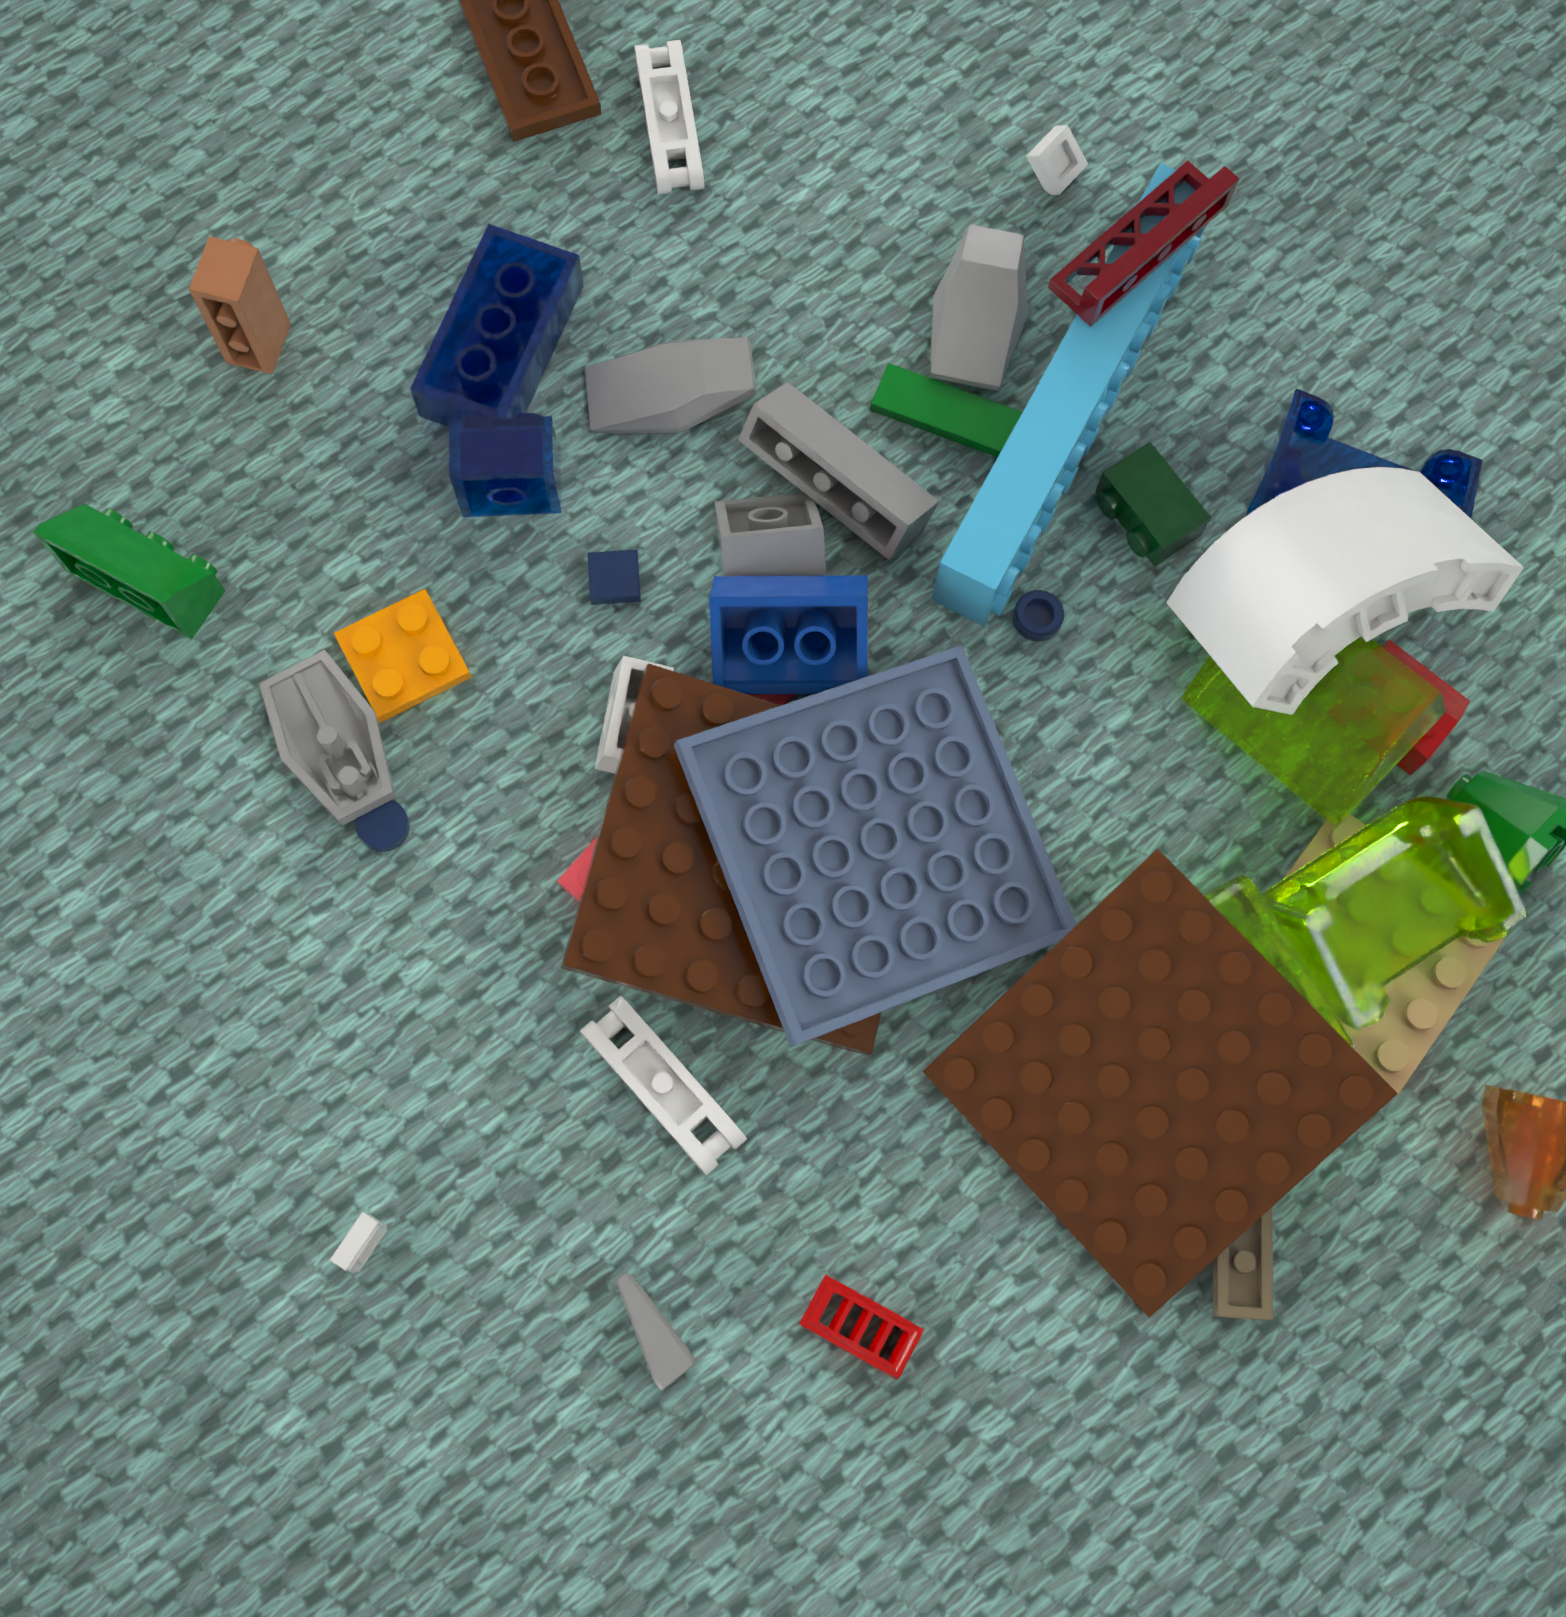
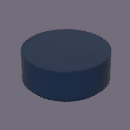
(1038, 615)
(383, 827)

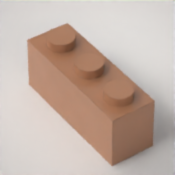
(240, 304)

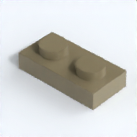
(1246, 1274)

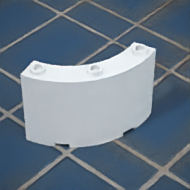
(1331, 568)

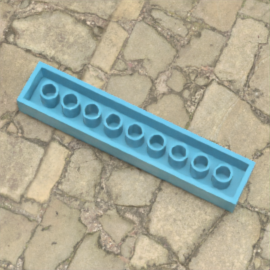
(1053, 436)

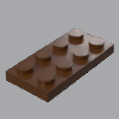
(531, 64)

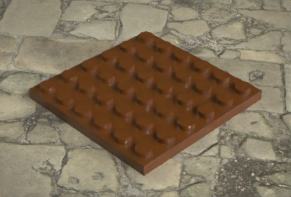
(654, 891)
(1158, 1082)

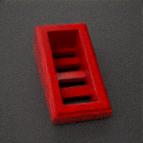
(904, 1348)

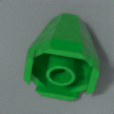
(1522, 821)

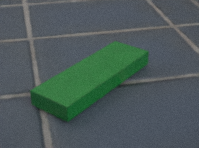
(944, 410)

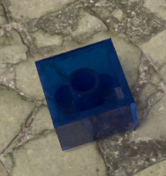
(505, 465)

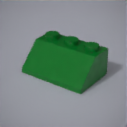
(133, 566)

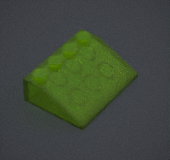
(1341, 733)

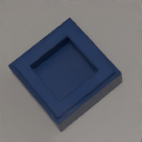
(614, 577)

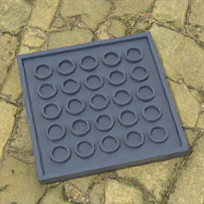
(875, 842)

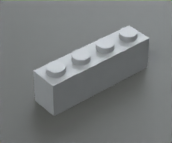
(838, 470)

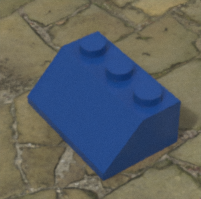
(788, 632)

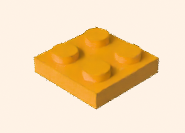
(402, 655)

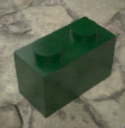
(1151, 504)

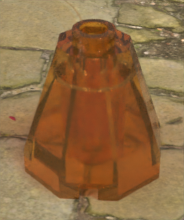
(1526, 1149)

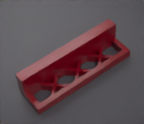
(1147, 249)

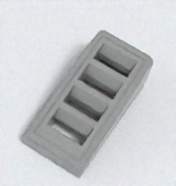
(661, 1345)

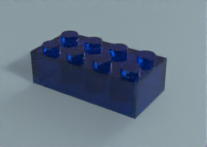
(498, 329)

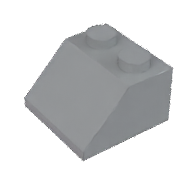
(771, 536)

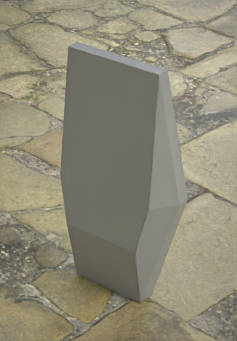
(979, 309)
(669, 385)
(328, 737)

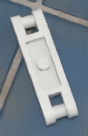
(669, 116)
(663, 1085)

